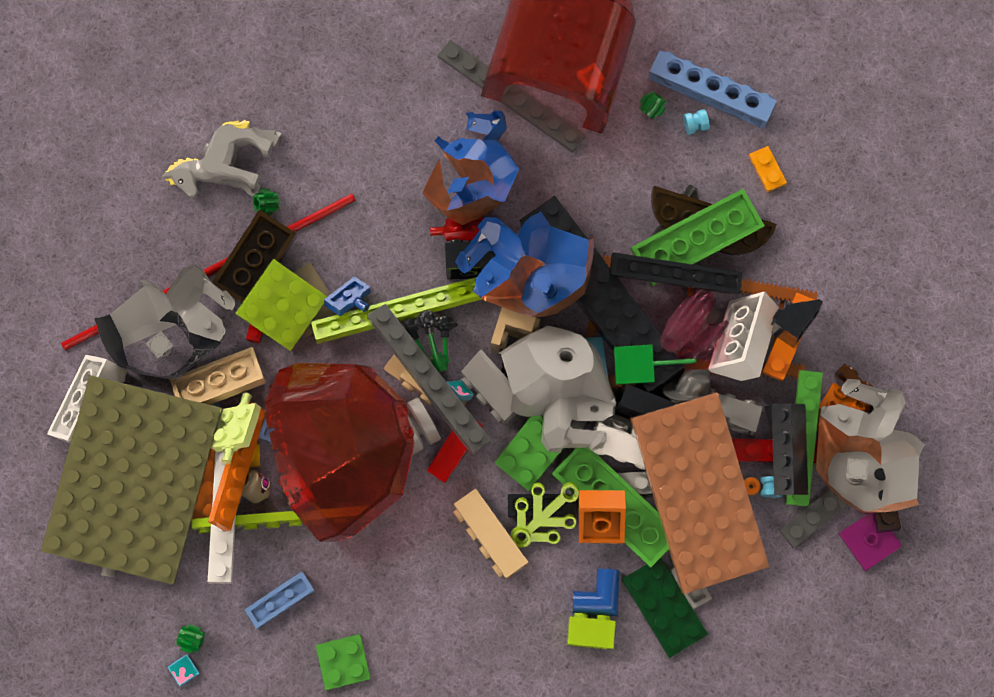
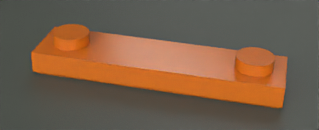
(782, 353)

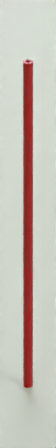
(217, 266)

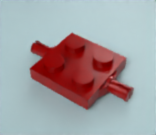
(454, 230)

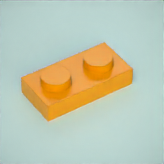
(767, 169)

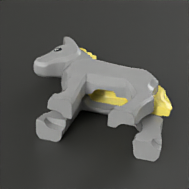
(220, 160)

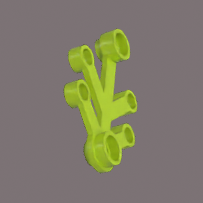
(542, 517)

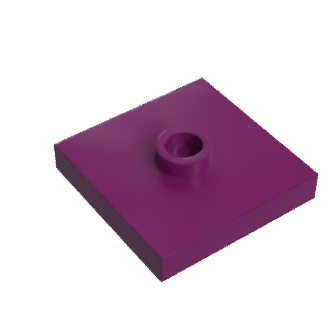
(867, 544)

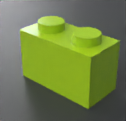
(590, 632)

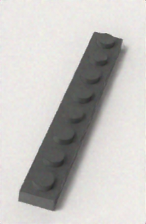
(514, 98)
(428, 379)

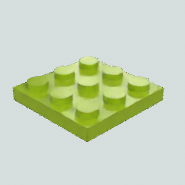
(281, 305)

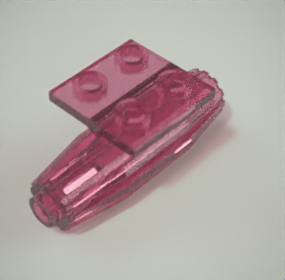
(689, 326)

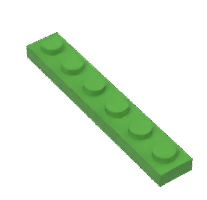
(808, 393)

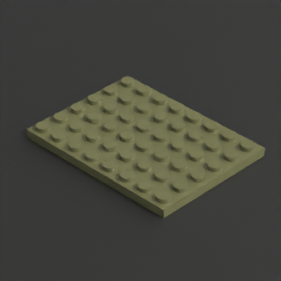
(131, 479)

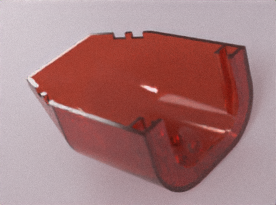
(564, 50)

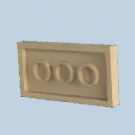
(220, 378)

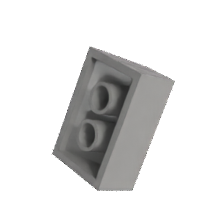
(490, 386)

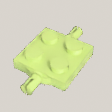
(236, 428)

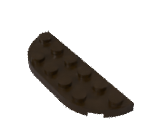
(674, 207)

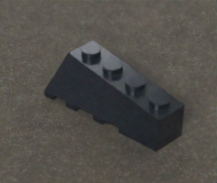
(789, 448)

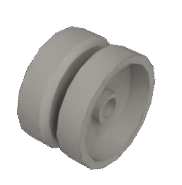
(421, 425)

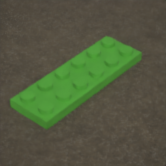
(703, 232)
(642, 522)

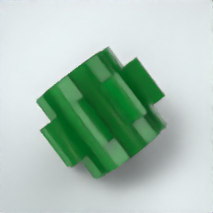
(652, 104)
(266, 201)
(190, 639)

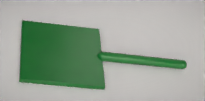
(636, 364)

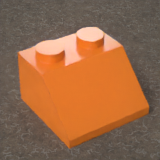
(601, 516)

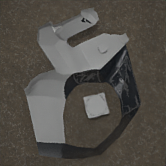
(154, 311)

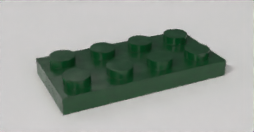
(664, 607)

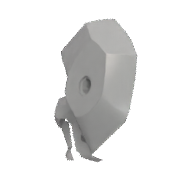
(563, 380)

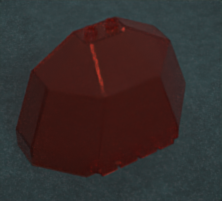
(340, 445)

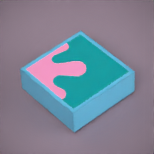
(460, 390)
(183, 670)

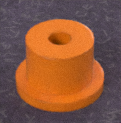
(755, 485)

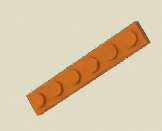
(233, 482)

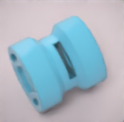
(696, 121)

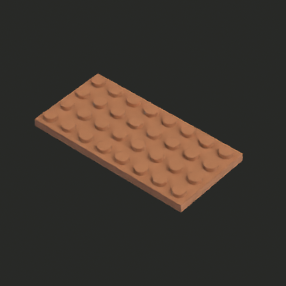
(699, 493)

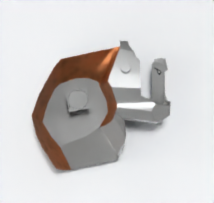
(859, 443)

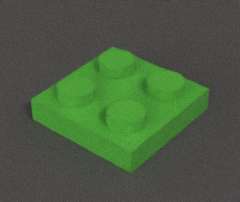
(343, 662)

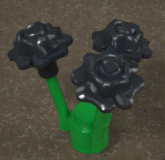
(427, 321)

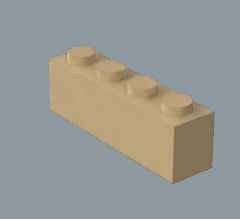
(490, 533)

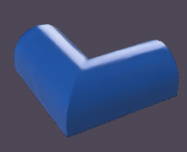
(605, 598)

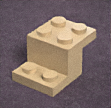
(514, 325)

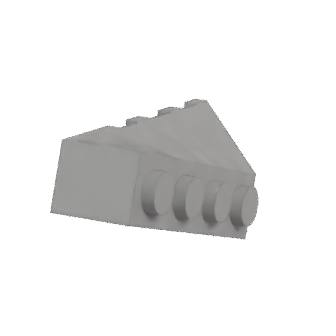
(738, 414)

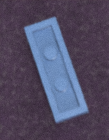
(279, 600)

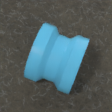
(768, 487)

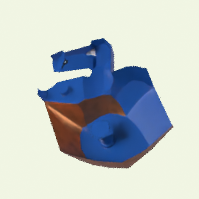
(483, 167)
(532, 270)

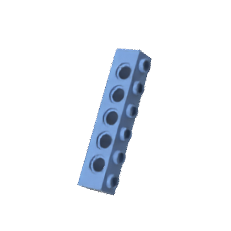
(718, 99)

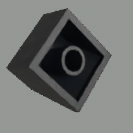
(794, 320)

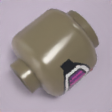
(256, 487)

